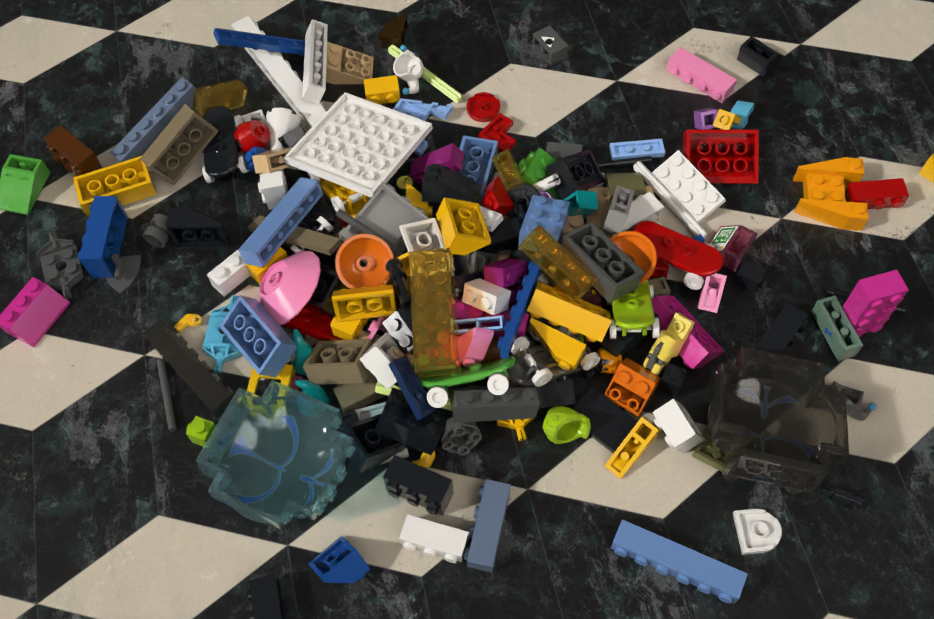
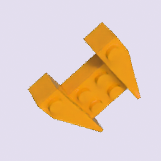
(825, 193)

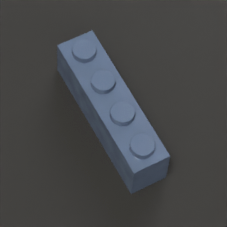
(488, 525)

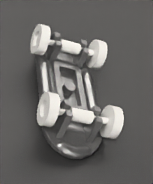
(538, 367)

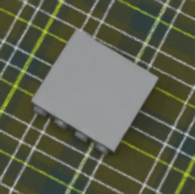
(385, 214)

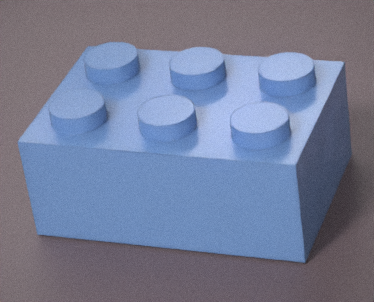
(549, 214)

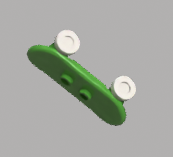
(495, 370)

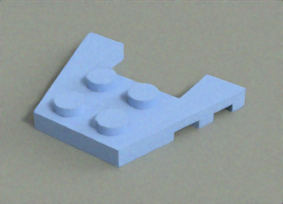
(422, 111)

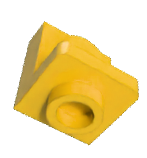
(725, 120)

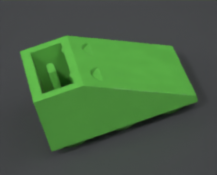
(21, 183)

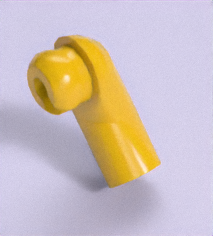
(188, 320)
(425, 460)

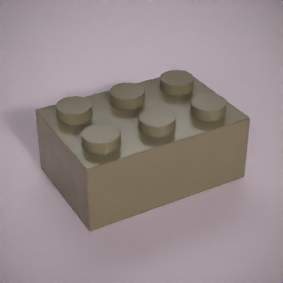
(337, 362)

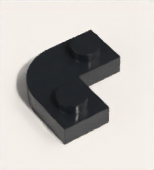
(326, 212)

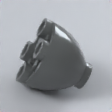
(459, 436)

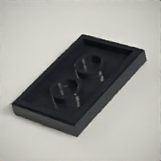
(607, 420)

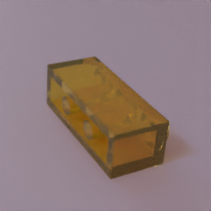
(227, 94)

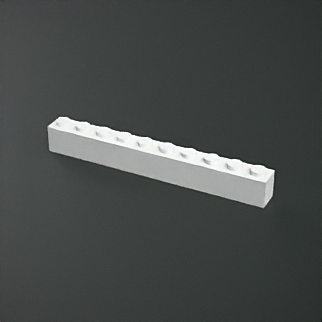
(281, 76)

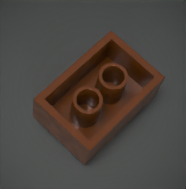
(71, 152)

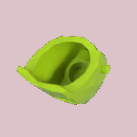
(565, 425)

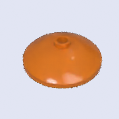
(365, 247)
(639, 250)

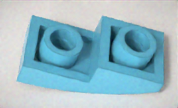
(743, 110)

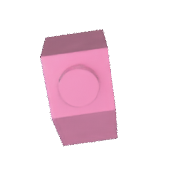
(474, 345)

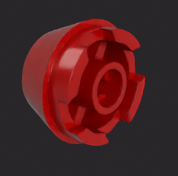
(252, 134)

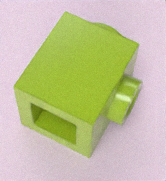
(200, 430)

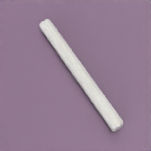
(669, 200)

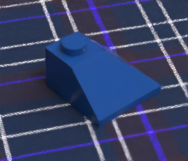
(339, 563)

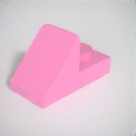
(711, 292)

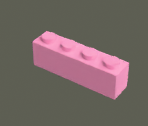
(701, 75)

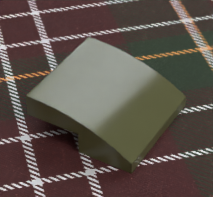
(631, 181)
(709, 453)

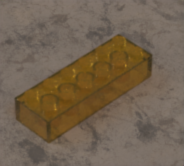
(434, 312)

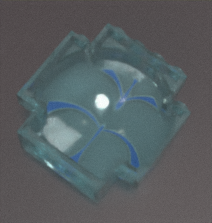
(276, 455)

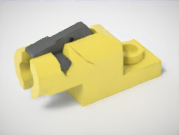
(668, 343)

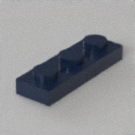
(411, 387)

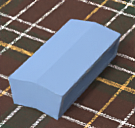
(478, 321)

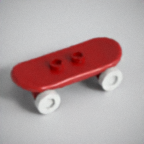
(682, 252)

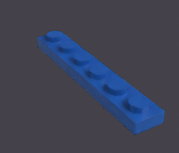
(259, 41)
(518, 311)

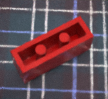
(878, 193)

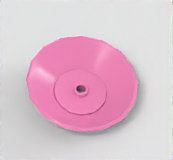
(289, 285)

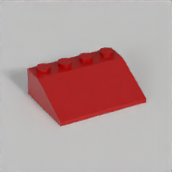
(724, 155)

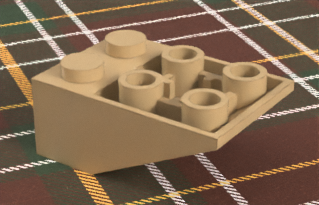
(347, 65)

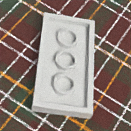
(688, 186)

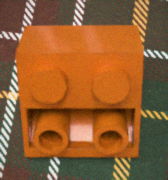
(632, 386)

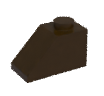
(394, 32)

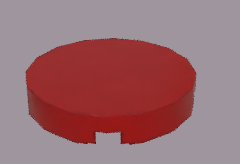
(483, 107)

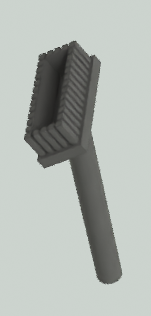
(397, 249)

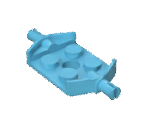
(218, 345)

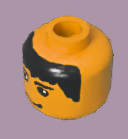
(608, 362)

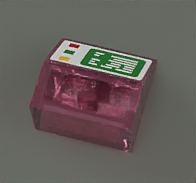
(734, 244)

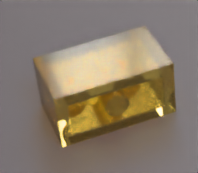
(508, 169)

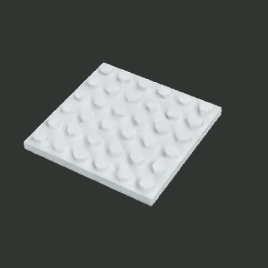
(358, 144)

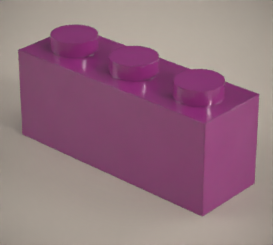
(446, 156)

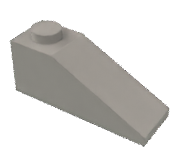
(618, 210)

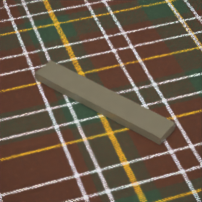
(306, 238)

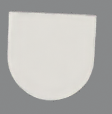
(757, 530)

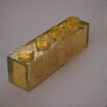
(557, 263)

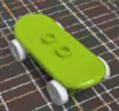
(634, 312)

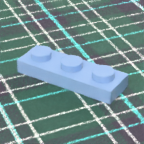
(634, 149)

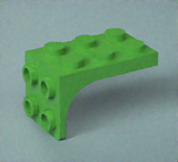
(534, 169)

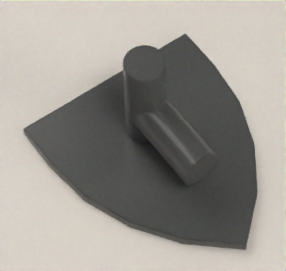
(125, 271)

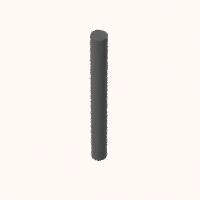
(166, 395)

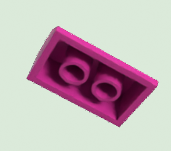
(32, 312)

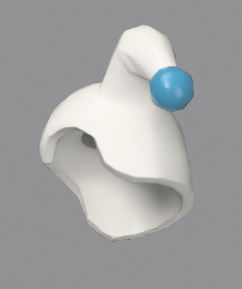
(410, 69)

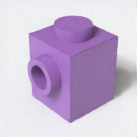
(705, 118)

